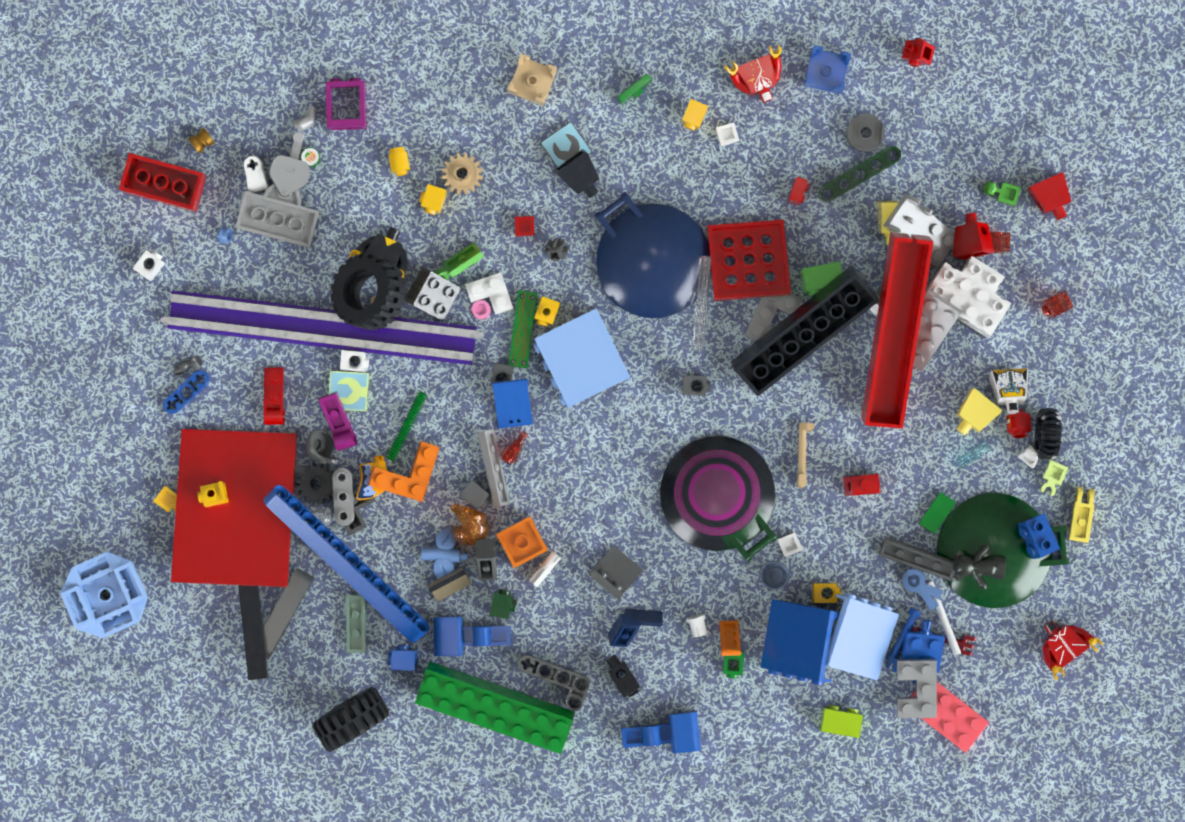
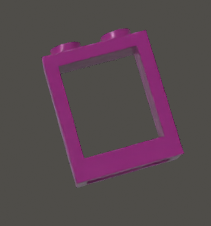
(346, 124)

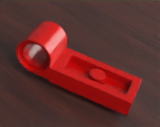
(274, 396)

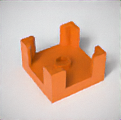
(522, 542)

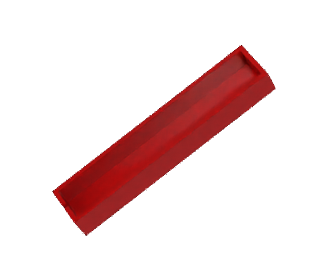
(896, 330)

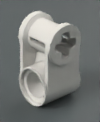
(255, 179)

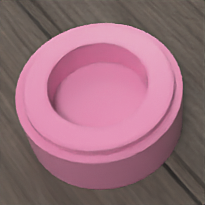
(480, 309)

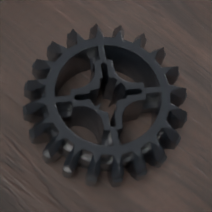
(1048, 433)

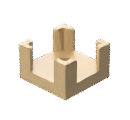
(532, 80)

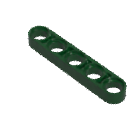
(866, 167)

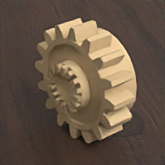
(471, 179)

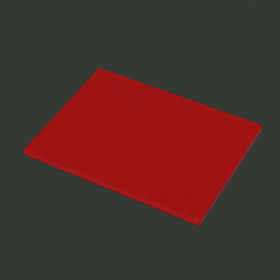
(240, 538)

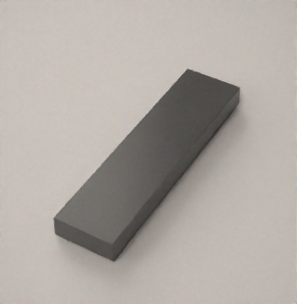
(917, 558)

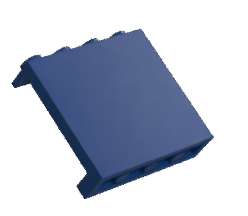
(798, 641)

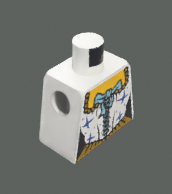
(1009, 387)

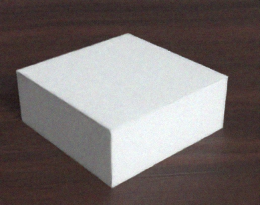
(727, 134)
(789, 544)

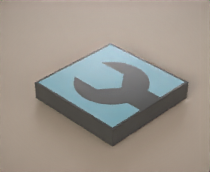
(564, 144)

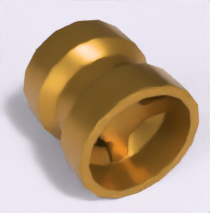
(201, 140)

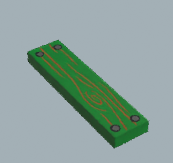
(522, 329)

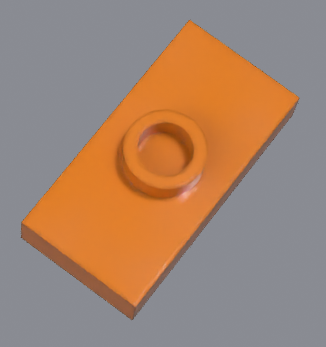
(729, 638)

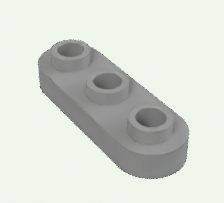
(348, 504)

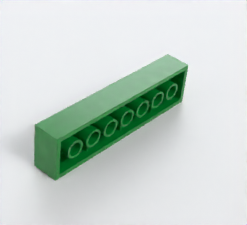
(495, 707)

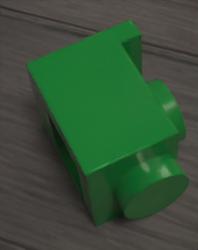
(735, 671)

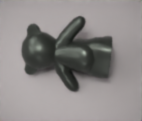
(979, 566)

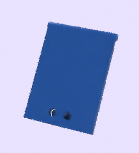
(512, 403)

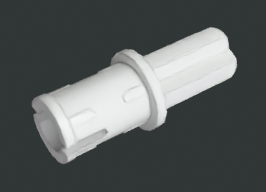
(545, 569)

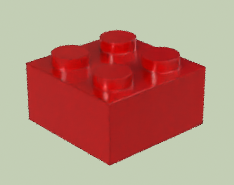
(797, 193)

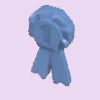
(915, 581)

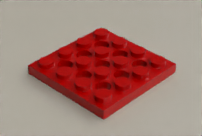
(755, 231)

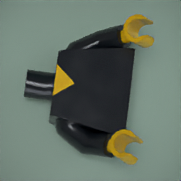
(386, 248)

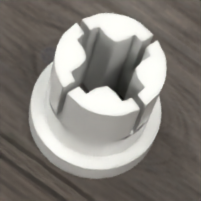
(697, 625)

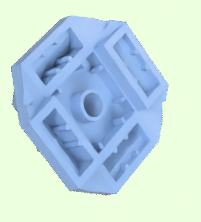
(85, 600)

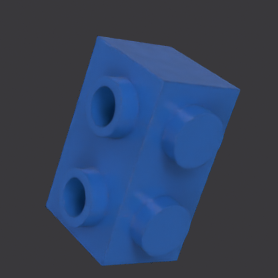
(1038, 536)
(403, 658)

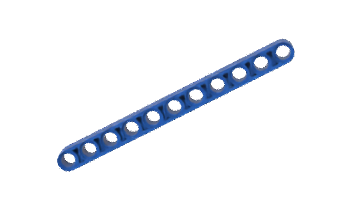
(346, 563)

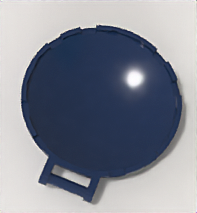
(650, 258)

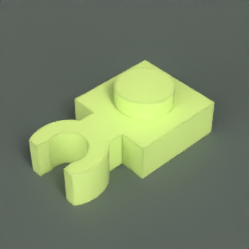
(1054, 475)

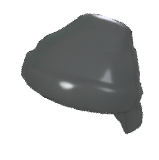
(320, 447)

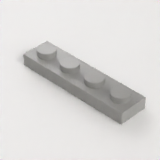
(494, 468)

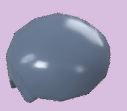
(774, 575)

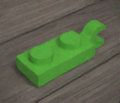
(460, 261)

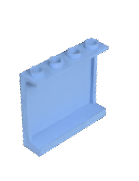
(581, 358)
(861, 636)

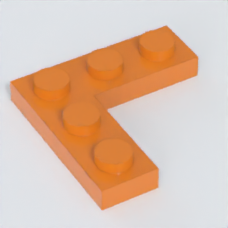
(419, 476)

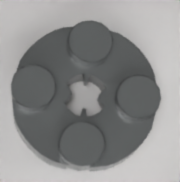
(874, 126)

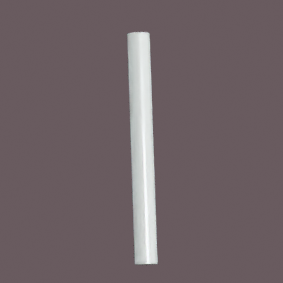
(946, 625)

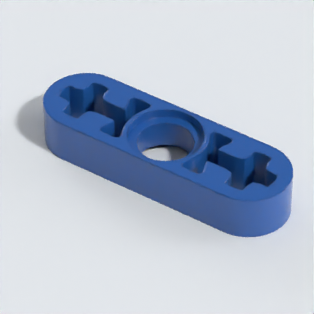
(179, 406)

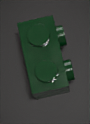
(503, 604)

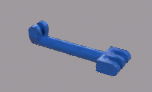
(892, 657)

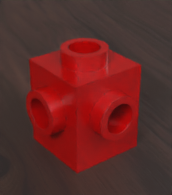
(918, 52)

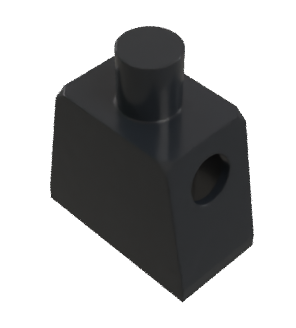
(579, 174)
(628, 684)

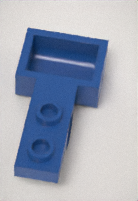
(452, 636)
(680, 732)

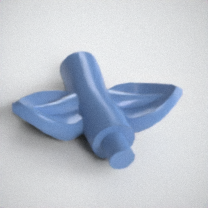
(443, 553)

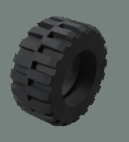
(349, 284)
(350, 719)

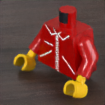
(1065, 645)

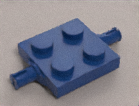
(923, 644)

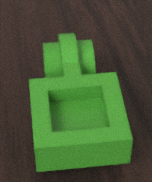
(1007, 193)

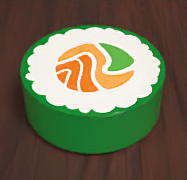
(310, 156)

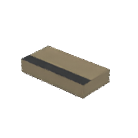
(449, 584)

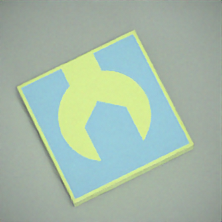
(351, 388)

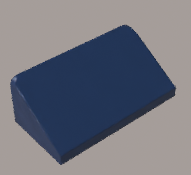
(645, 617)
(623, 631)

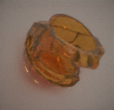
(474, 525)

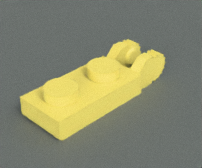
(1081, 517)

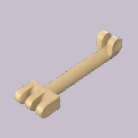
(801, 477)

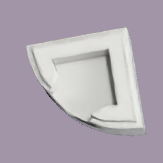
(1029, 456)

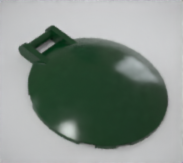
(994, 521)

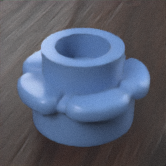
(224, 234)

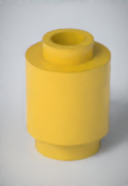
(398, 161)

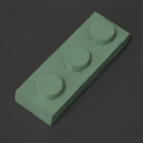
(355, 624)

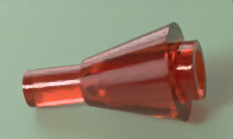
(511, 453)

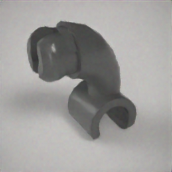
(181, 367)

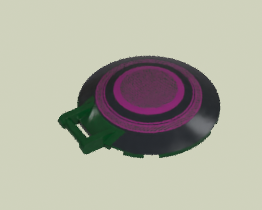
(719, 495)

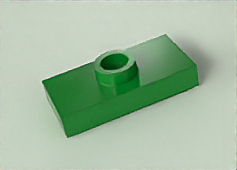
(635, 90)

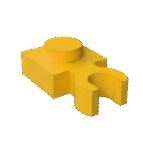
(166, 499)

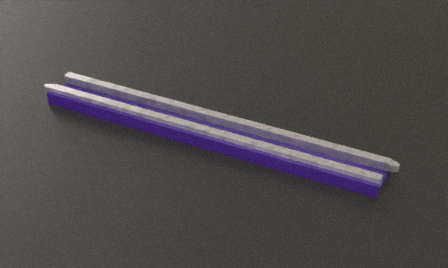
(319, 328)

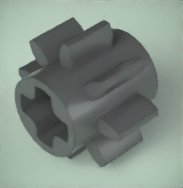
(556, 249)

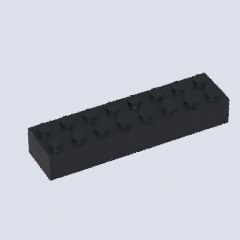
(804, 331)

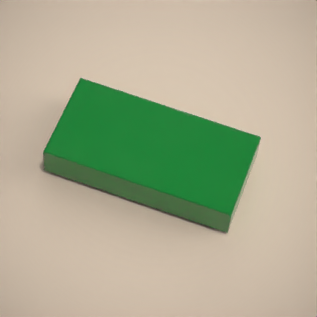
(937, 512)

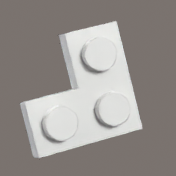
(491, 287)

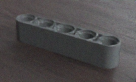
(285, 609)

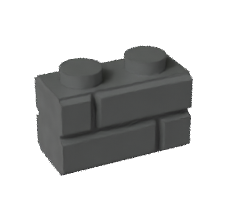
(486, 559)

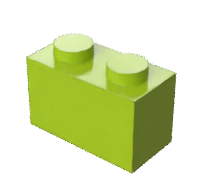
(840, 721)

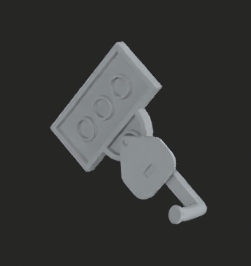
(278, 215)
(936, 321)

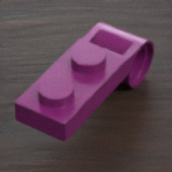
(338, 421)

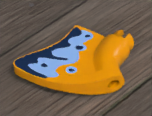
(365, 491)

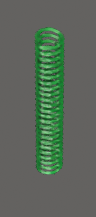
(403, 432)

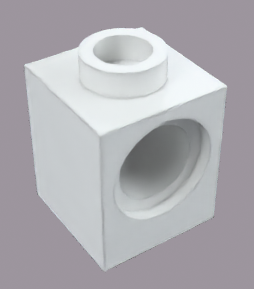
(141, 268)
(346, 357)

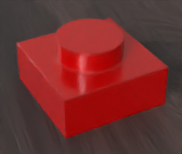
(524, 226)

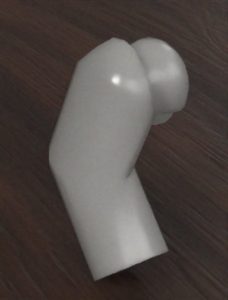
(307, 121)

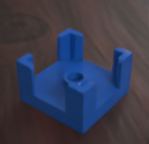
(827, 70)

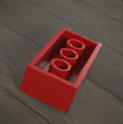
(162, 182)

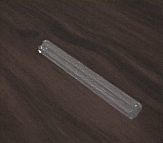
(701, 303)

